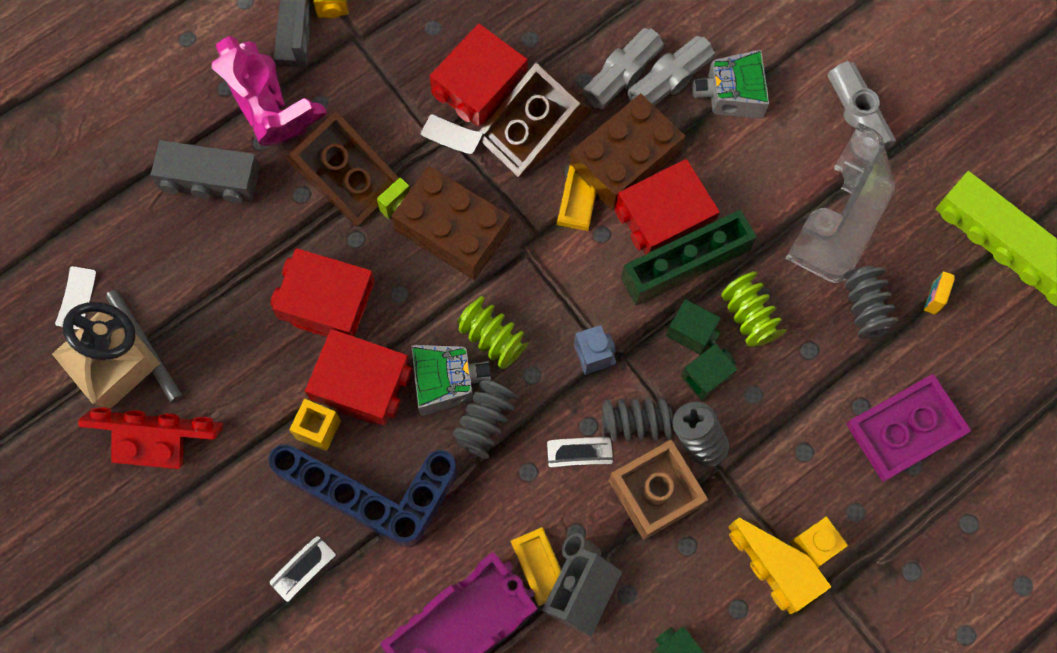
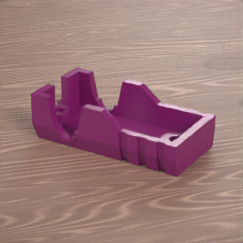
(467, 614)

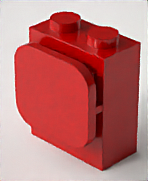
(478, 75)
(665, 207)
(322, 294)
(359, 378)

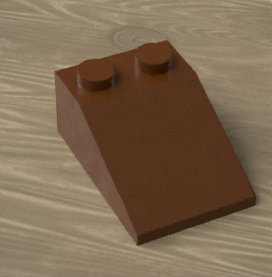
(533, 120)
(342, 167)

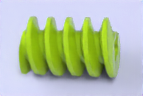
(751, 312)
(491, 333)

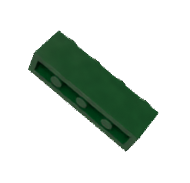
(688, 257)

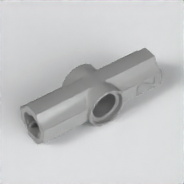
(623, 68)
(673, 71)
(853, 92)

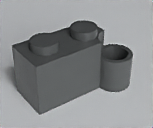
(582, 586)

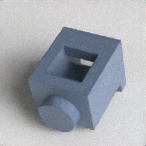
(594, 349)

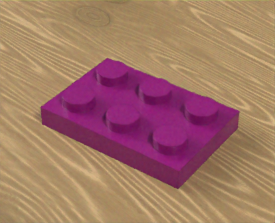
(908, 427)

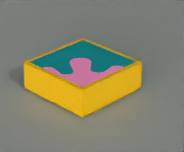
(939, 293)

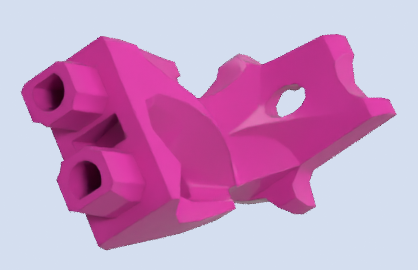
(258, 93)

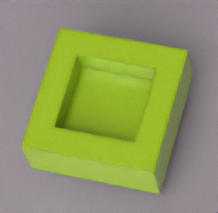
(392, 197)

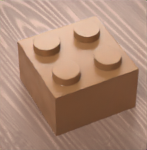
(657, 489)

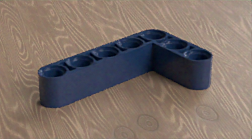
(366, 498)

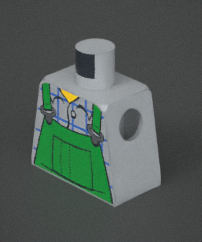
(735, 86)
(445, 376)

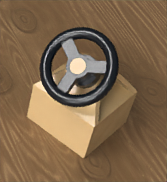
(104, 353)

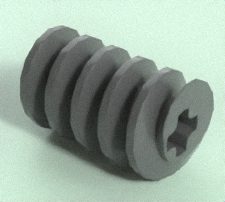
(869, 301)
(483, 417)
(637, 419)
(701, 434)

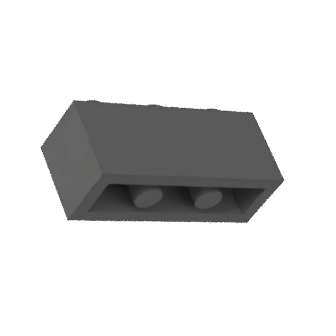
(205, 171)

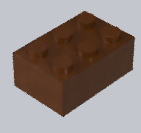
(626, 149)
(451, 222)

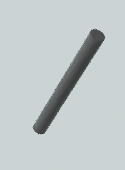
(160, 372)

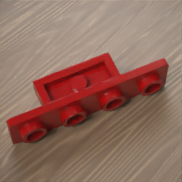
(149, 439)

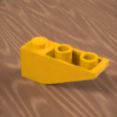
(787, 570)

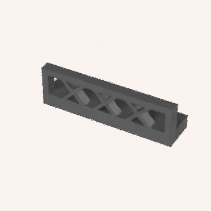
(293, 33)

